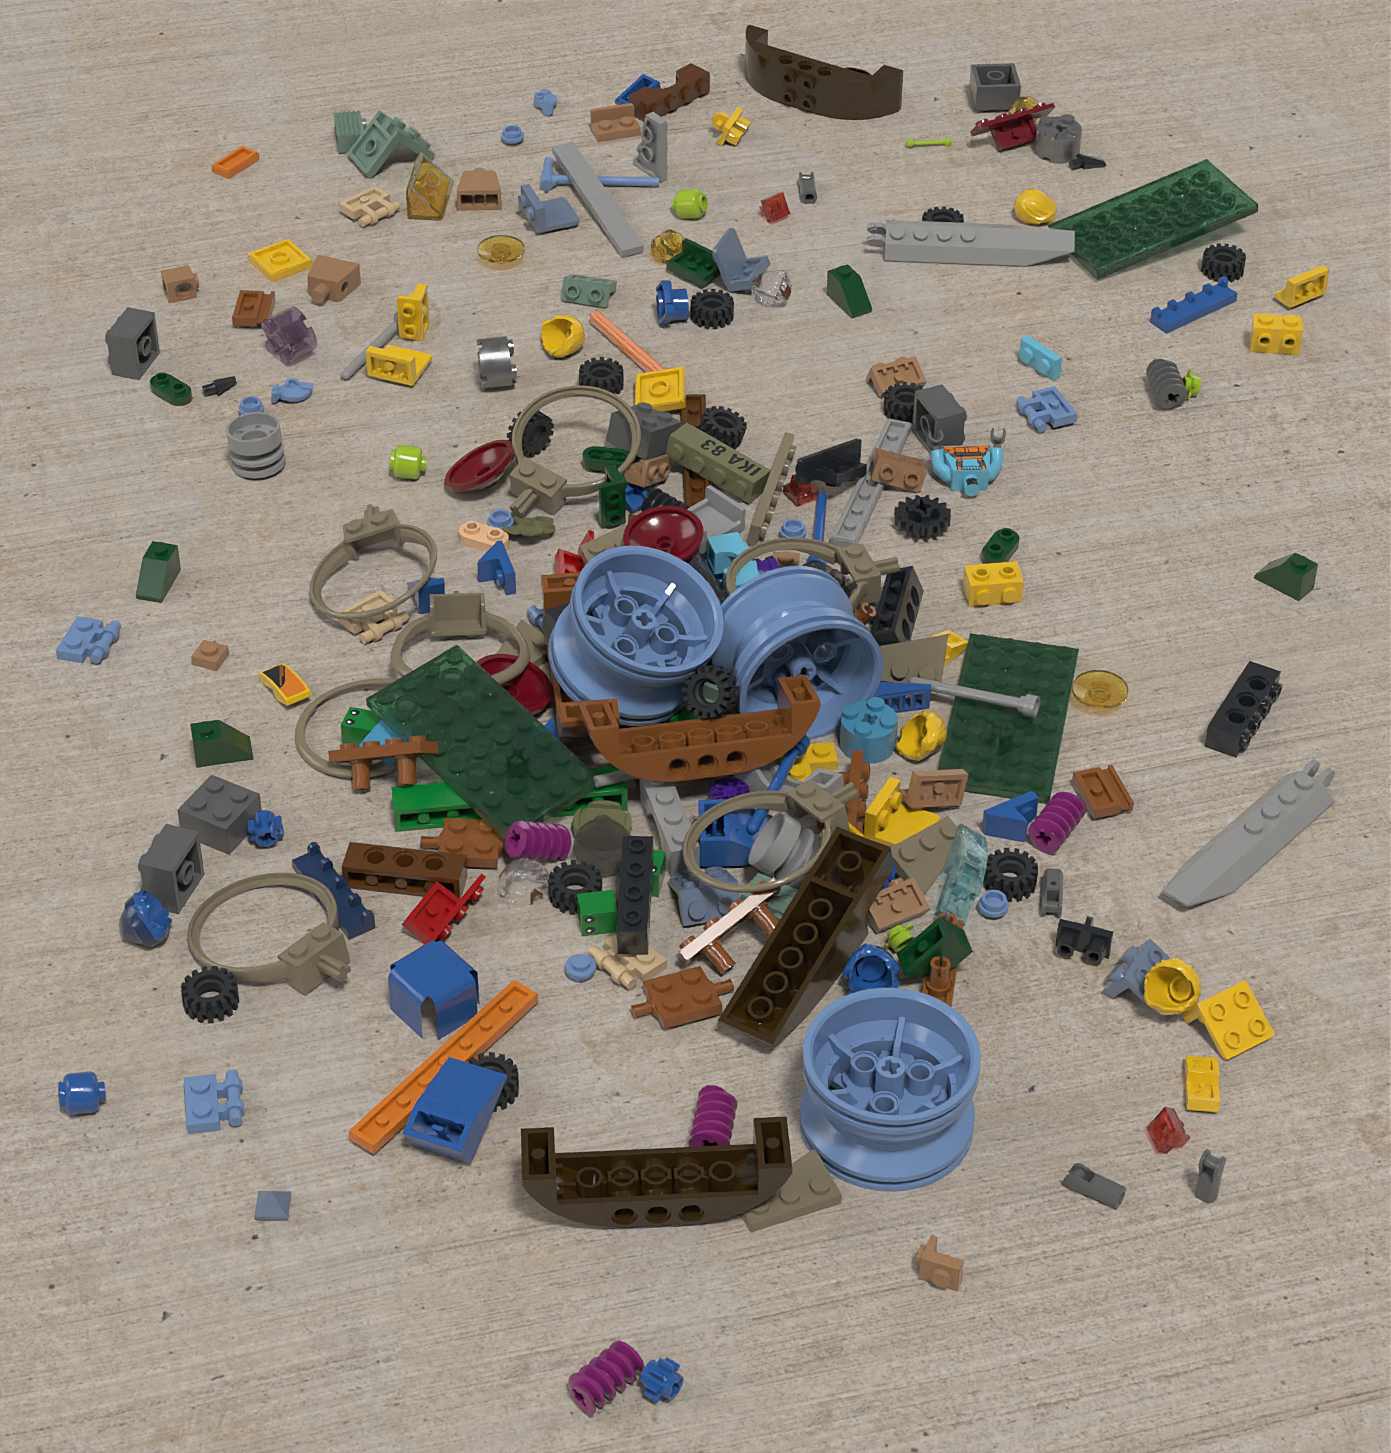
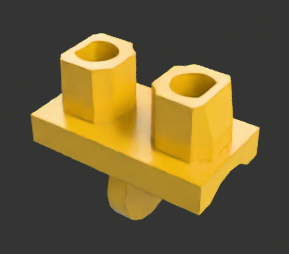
(732, 127)

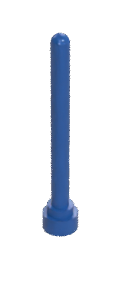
(819, 527)
(778, 779)

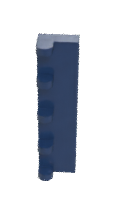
(352, 914)

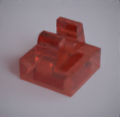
(774, 207)
(798, 493)
(1167, 1131)

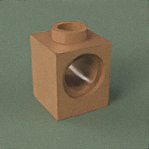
(173, 277)

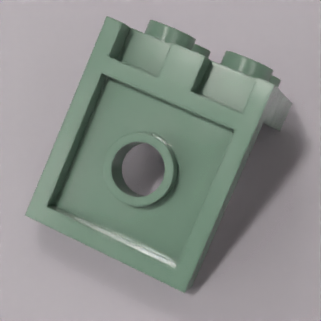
(385, 135)

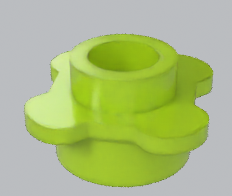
(1192, 384)
(899, 937)

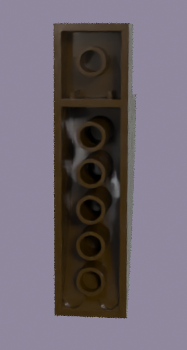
(811, 939)

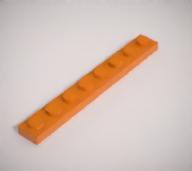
(470, 1040)

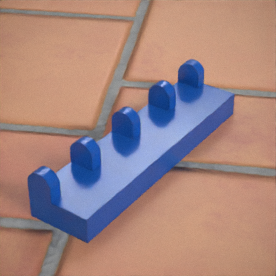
(1193, 306)

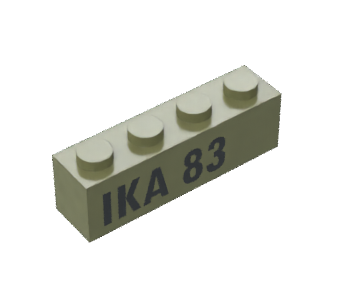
(717, 462)

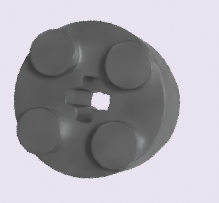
(1058, 138)
(495, 362)

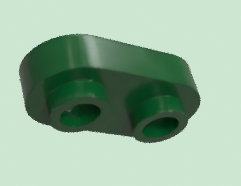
(171, 389)
(598, 457)
(1000, 546)

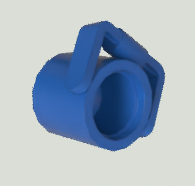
(671, 303)

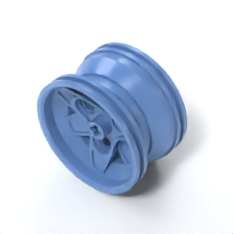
(797, 626)
(646, 634)
(901, 1088)

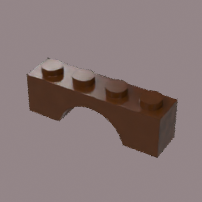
(690, 84)

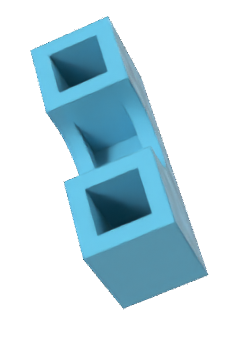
(721, 553)

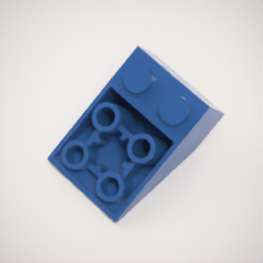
(727, 838)
(455, 1110)

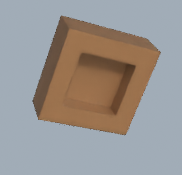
(787, 559)
(210, 655)

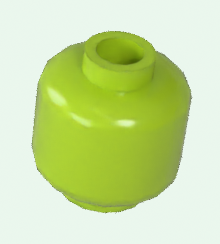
(690, 203)
(407, 462)

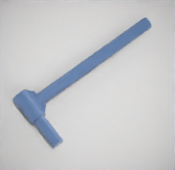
(550, 179)

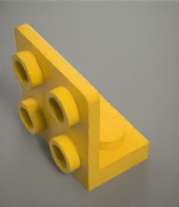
(396, 364)
(891, 820)
(1232, 1020)

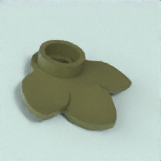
(535, 526)

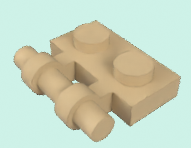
(364, 203)
(372, 630)
(633, 965)

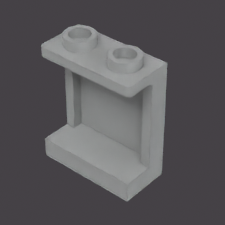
(718, 515)

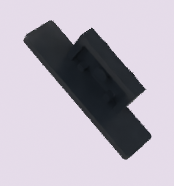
(832, 464)

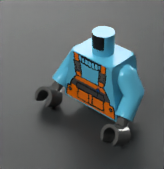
(967, 466)

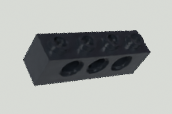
(897, 607)
(1243, 709)
(635, 895)

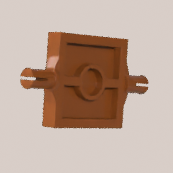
(468, 838)
(682, 997)

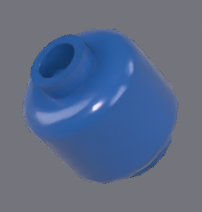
(81, 1093)

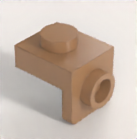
(939, 1268)

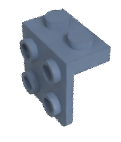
(546, 214)
(735, 268)
(699, 901)
(1133, 970)

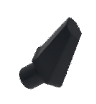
(1086, 162)
(219, 385)

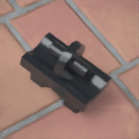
(1084, 938)

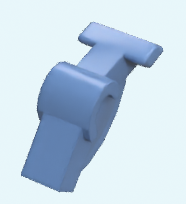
(545, 101)
(291, 391)

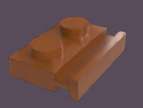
(253, 308)
(1102, 791)

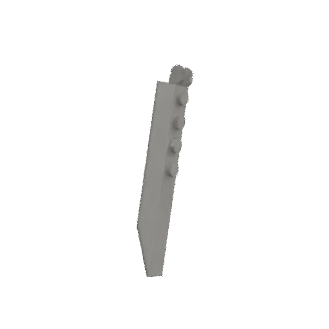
(969, 243)
(1253, 837)

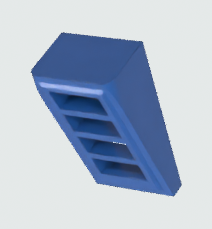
(641, 82)
(891, 690)

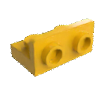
(1304, 287)
(414, 314)

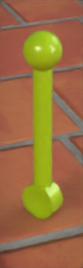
(946, 142)

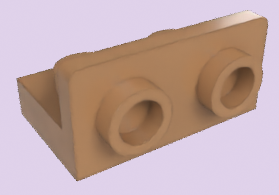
(614, 122)
(899, 371)
(898, 470)
(648, 471)
(935, 788)
(897, 904)

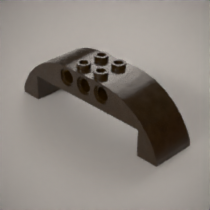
(817, 84)
(656, 1183)

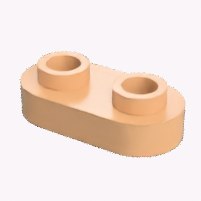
(481, 536)

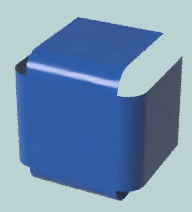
(436, 973)

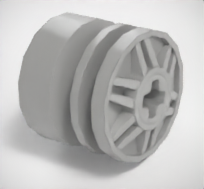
(255, 445)
(784, 848)

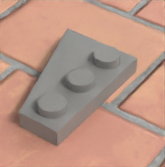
(653, 148)

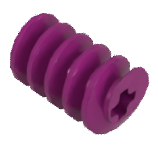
(1056, 822)
(537, 841)
(713, 1117)
(604, 1375)

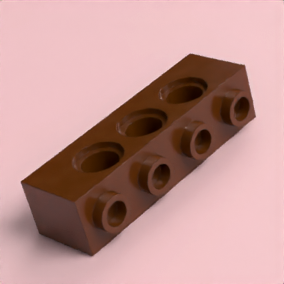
(403, 869)

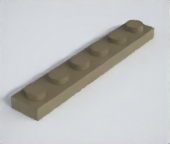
(770, 494)

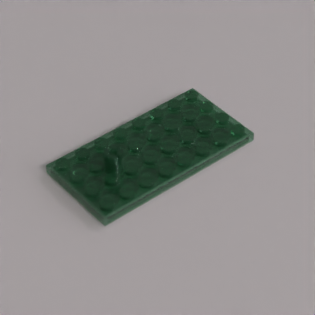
(1155, 218)
(486, 741)
(997, 743)

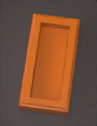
(235, 162)

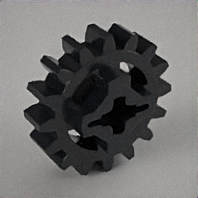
(922, 516)

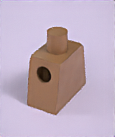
(479, 190)
(332, 279)

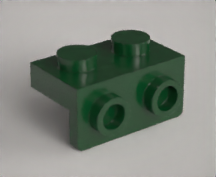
(694, 263)
(612, 498)

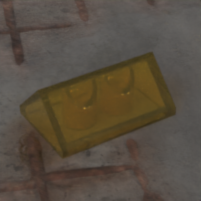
(427, 190)

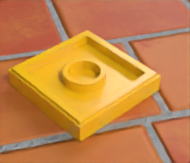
(280, 260)
(662, 389)

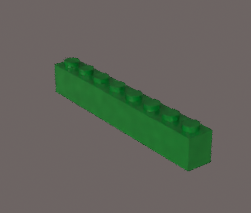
(429, 804)

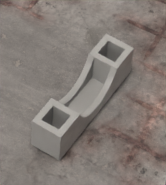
(761, 777)
(664, 804)

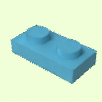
(1040, 358)

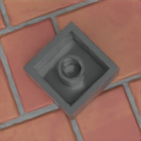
(994, 86)
(132, 343)
(938, 410)
(654, 428)
(220, 813)
(172, 866)

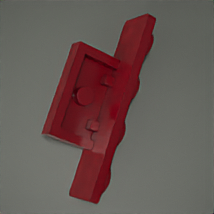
(1013, 129)

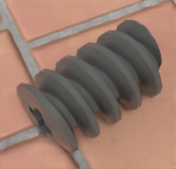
(1166, 383)

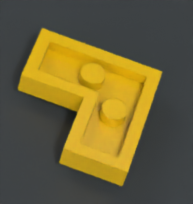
(817, 756)

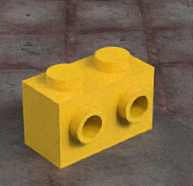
(1276, 334)
(993, 584)

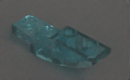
(964, 873)

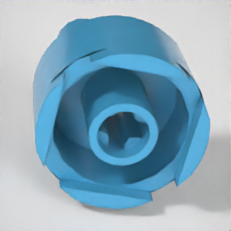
(869, 728)

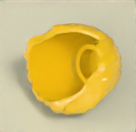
(1035, 207)
(562, 335)
(921, 735)
(1172, 987)

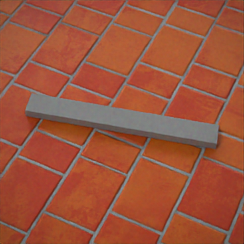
(598, 199)
(866, 491)

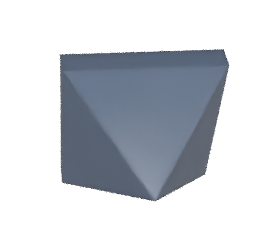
(272, 1205)

